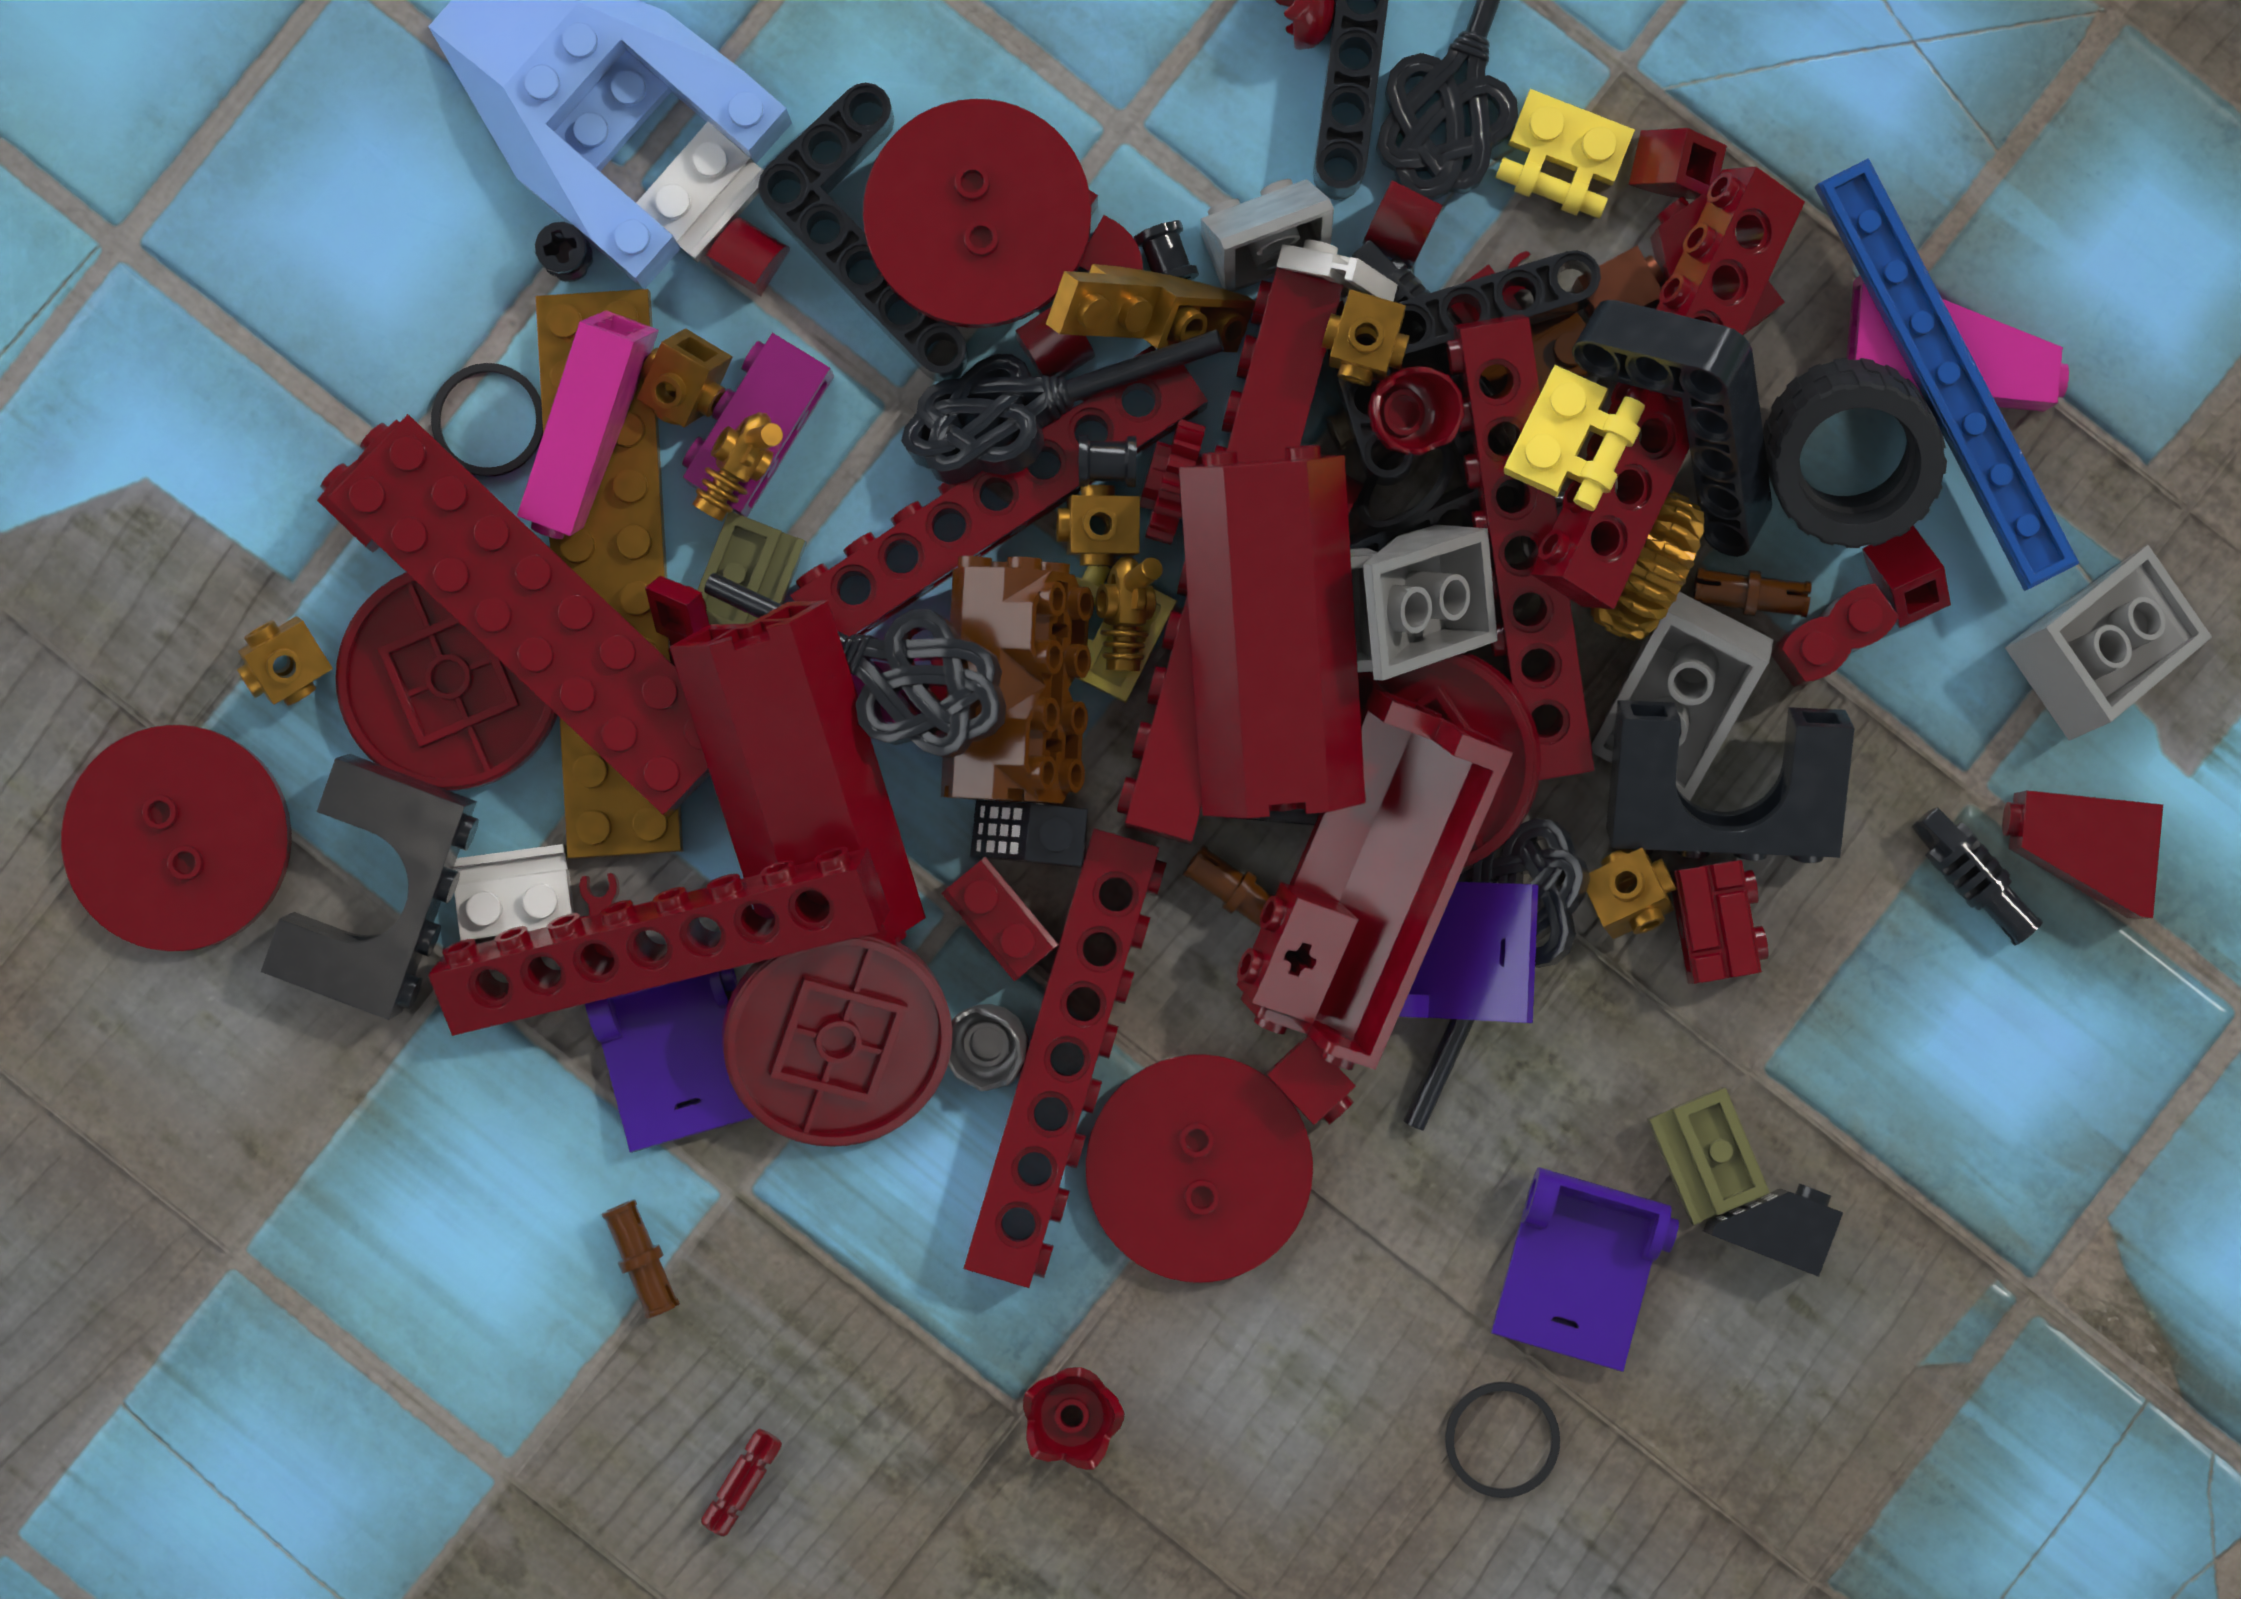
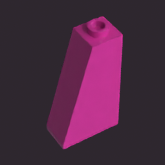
(2014, 364)
(585, 422)

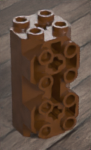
(1039, 631)

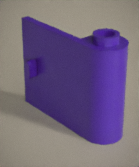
(1480, 957)
(667, 1052)
(1581, 1259)

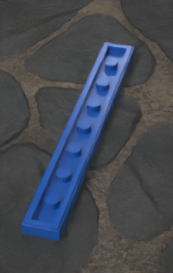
(1946, 374)

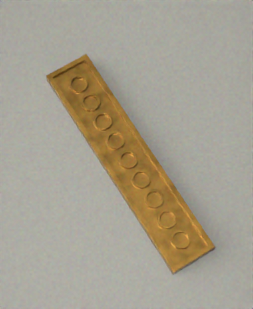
(617, 557)

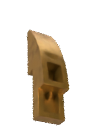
(1147, 306)

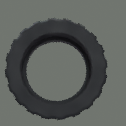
(1886, 509)

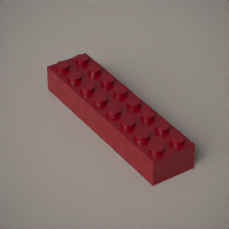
(528, 610)

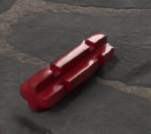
(741, 1482)

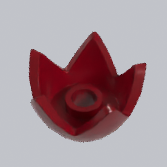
(1078, 1444)

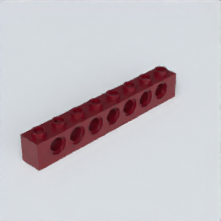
(1740, 268)
(1509, 343)
(1033, 498)
(476, 1000)
(991, 1248)

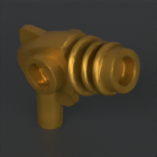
(740, 457)
(1126, 604)

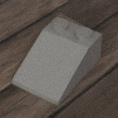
(1248, 236)
(1429, 598)
(2108, 644)
(1703, 667)

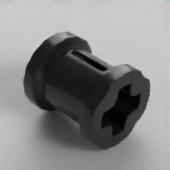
(548, 245)
(1165, 250)
(1107, 461)

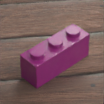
(777, 382)

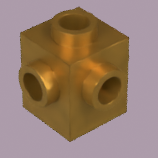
(1368, 318)
(683, 378)
(1121, 523)
(303, 666)
(1630, 892)

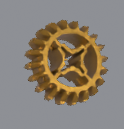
(1658, 571)

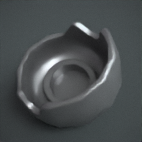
(987, 1047)

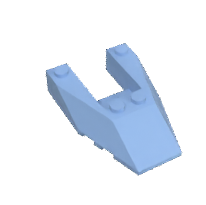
(575, 83)

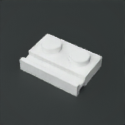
(702, 191)
(1323, 262)
(512, 891)

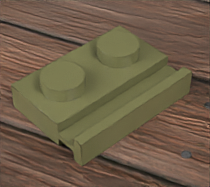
(754, 558)
(1708, 1155)

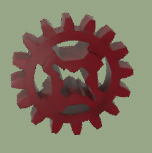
(1162, 482)

